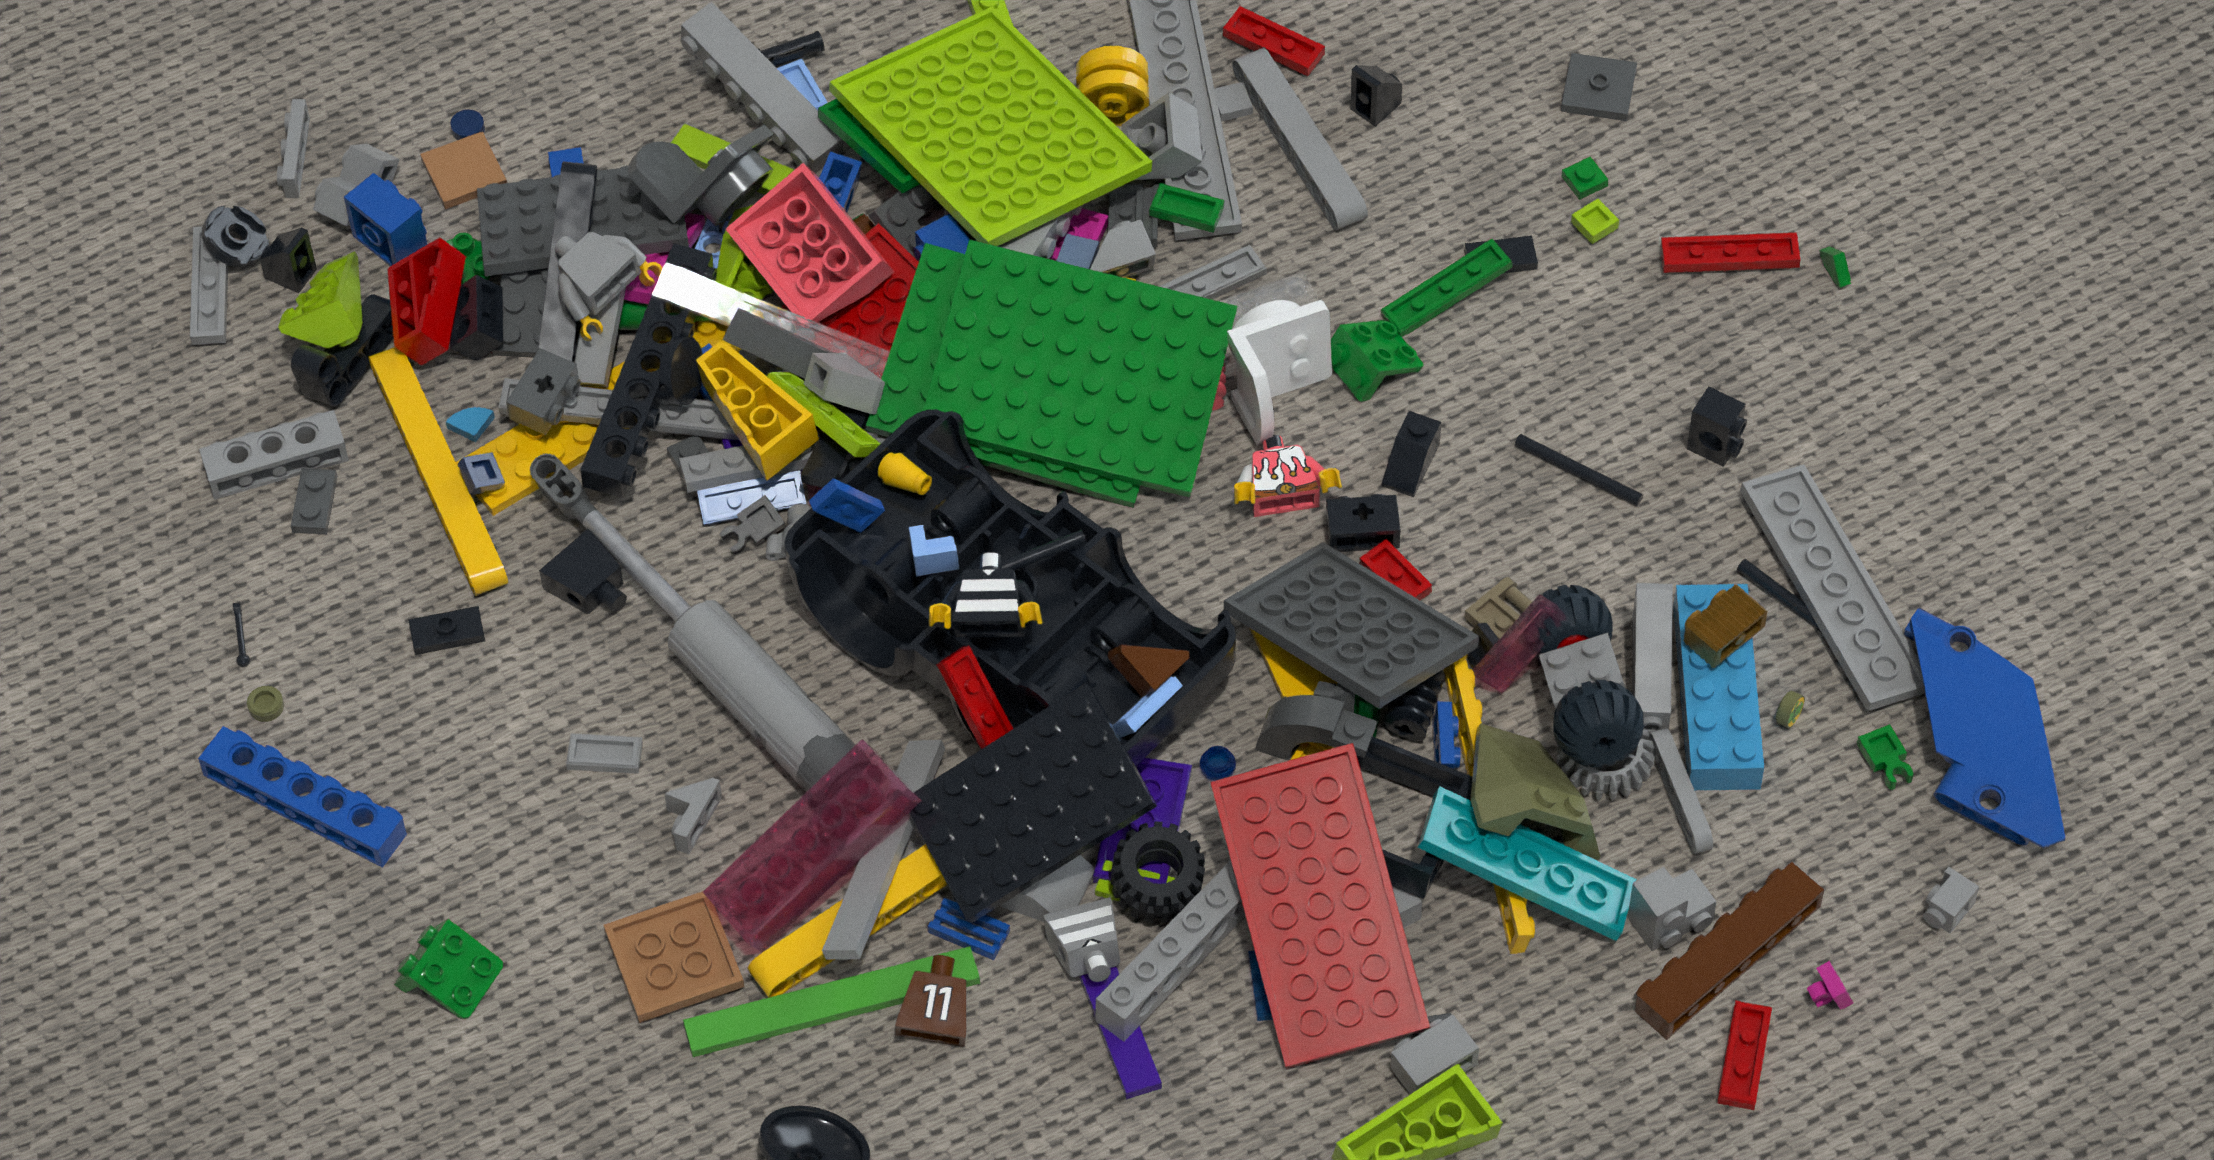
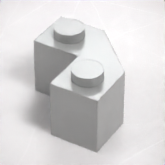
(357, 165)

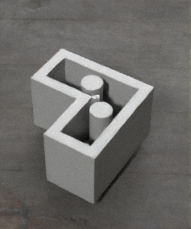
(1669, 907)

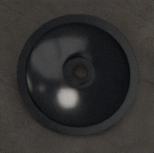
(810, 1135)

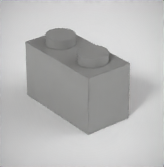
(1433, 1053)

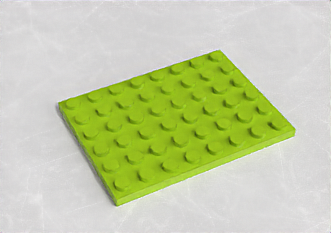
(990, 127)

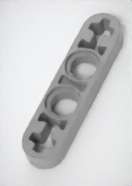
(1681, 791)

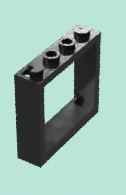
(1423, 776)

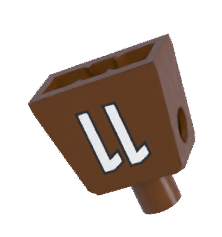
(934, 1005)

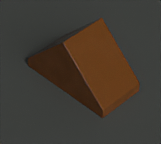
(1146, 666)

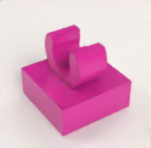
(1830, 988)

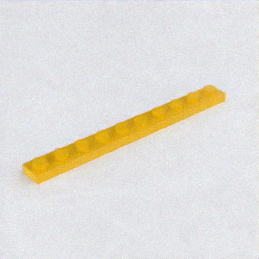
(1460, 688)

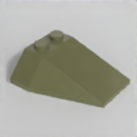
(1520, 781)

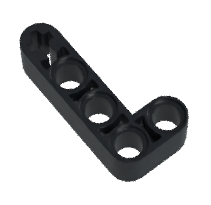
(336, 370)

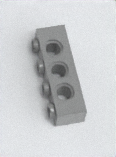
(263, 466)

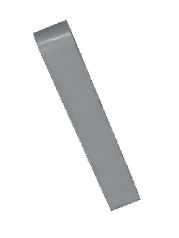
(1300, 139)

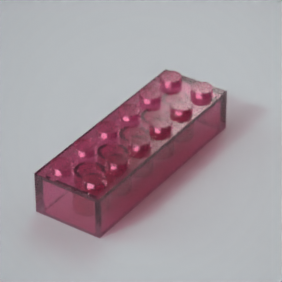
(811, 846)

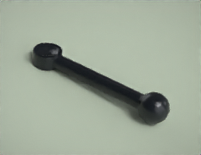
(243, 659)

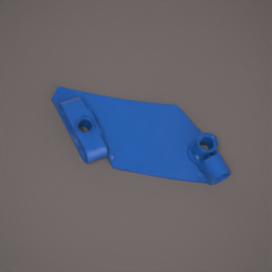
(1989, 732)

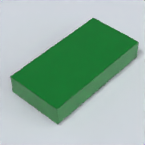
(1186, 207)

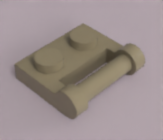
(1494, 610)

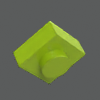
(1595, 221)

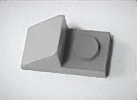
(694, 809)

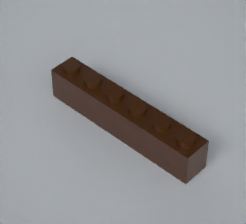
(1728, 950)

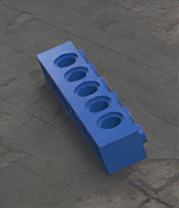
(373, 842)

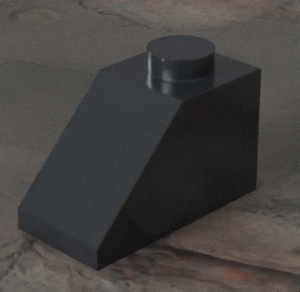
(1374, 93)
(289, 260)
(1412, 453)

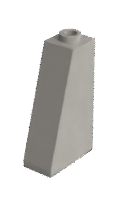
(1652, 653)

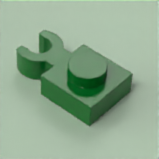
(1885, 751)

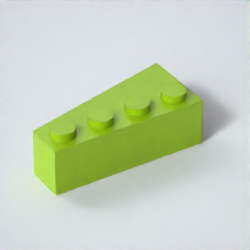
(1426, 1124)

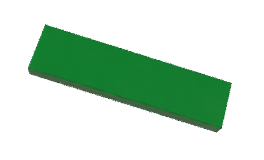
(1447, 288)

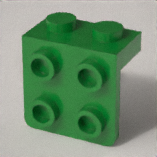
(1369, 352)
(450, 968)

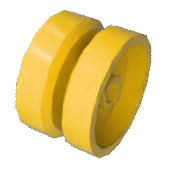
(1114, 81)

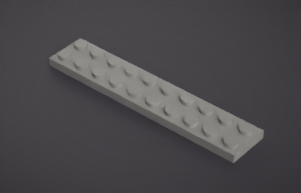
(1178, 63)

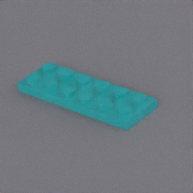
(1529, 866)

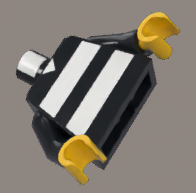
(987, 602)

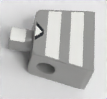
(1084, 939)

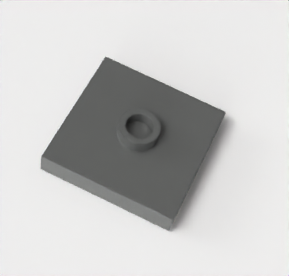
(1599, 87)

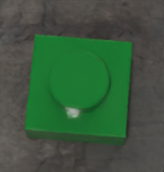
(1584, 178)

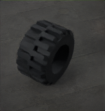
(1164, 846)

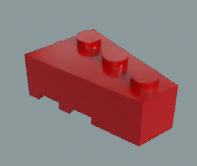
(425, 299)

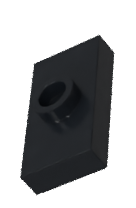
(446, 630)

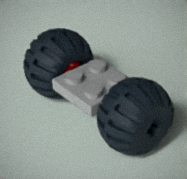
(1594, 712)

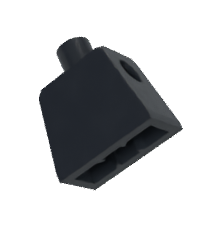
(585, 575)

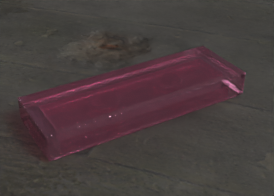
(1517, 645)

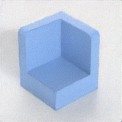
(932, 554)

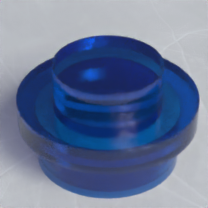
(1217, 763)

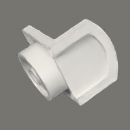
(1277, 352)

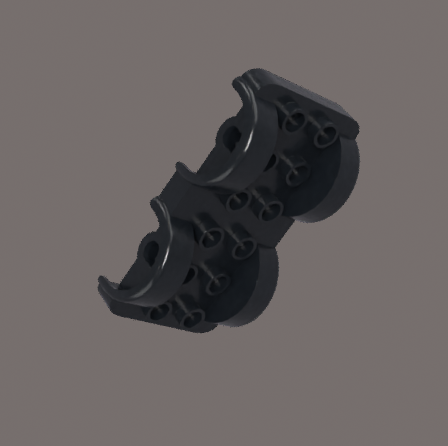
(1088, 597)

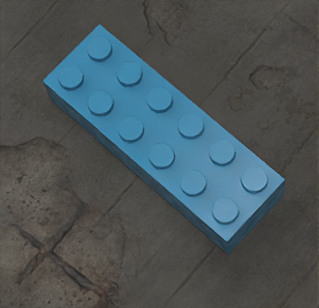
(1717, 705)

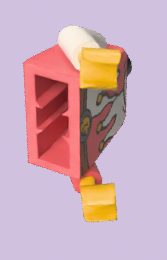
(1283, 479)

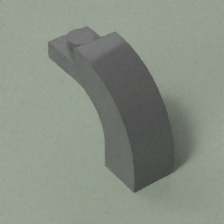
(1313, 720)

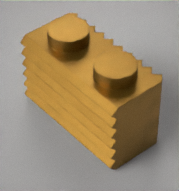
(1724, 625)

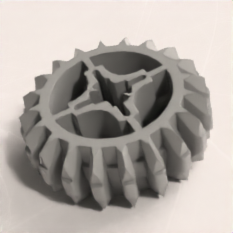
(1614, 778)

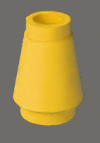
(903, 474)

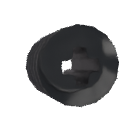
(1411, 711)

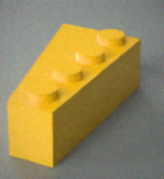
(758, 411)

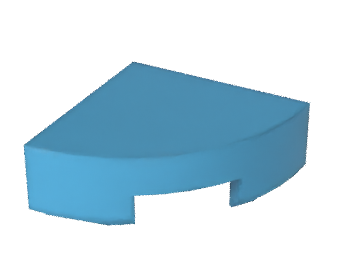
(470, 422)

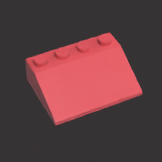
(809, 247)

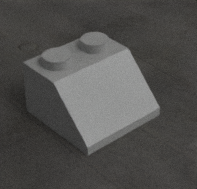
(1168, 136)
(1054, 892)

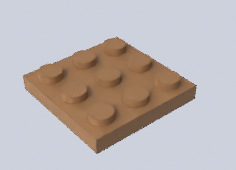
(673, 956)

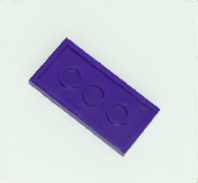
(1169, 787)

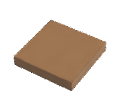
(462, 168)

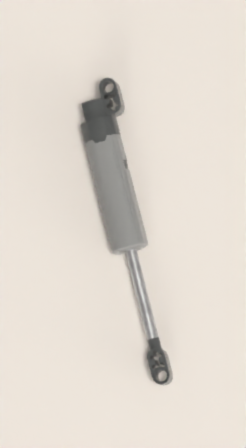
(717, 649)

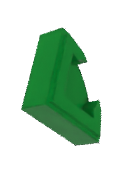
(1836, 265)

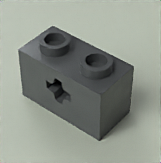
(543, 391)

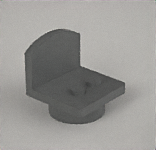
(681, 186)

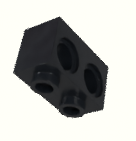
(478, 318)

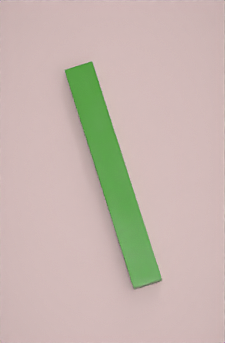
(815, 1005)

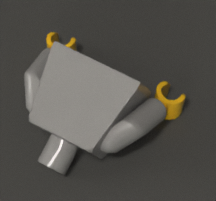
(597, 272)

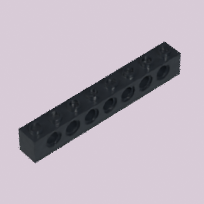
(611, 474)

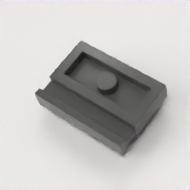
(1131, 204)

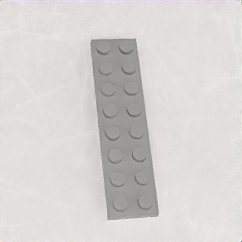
(1835, 586)

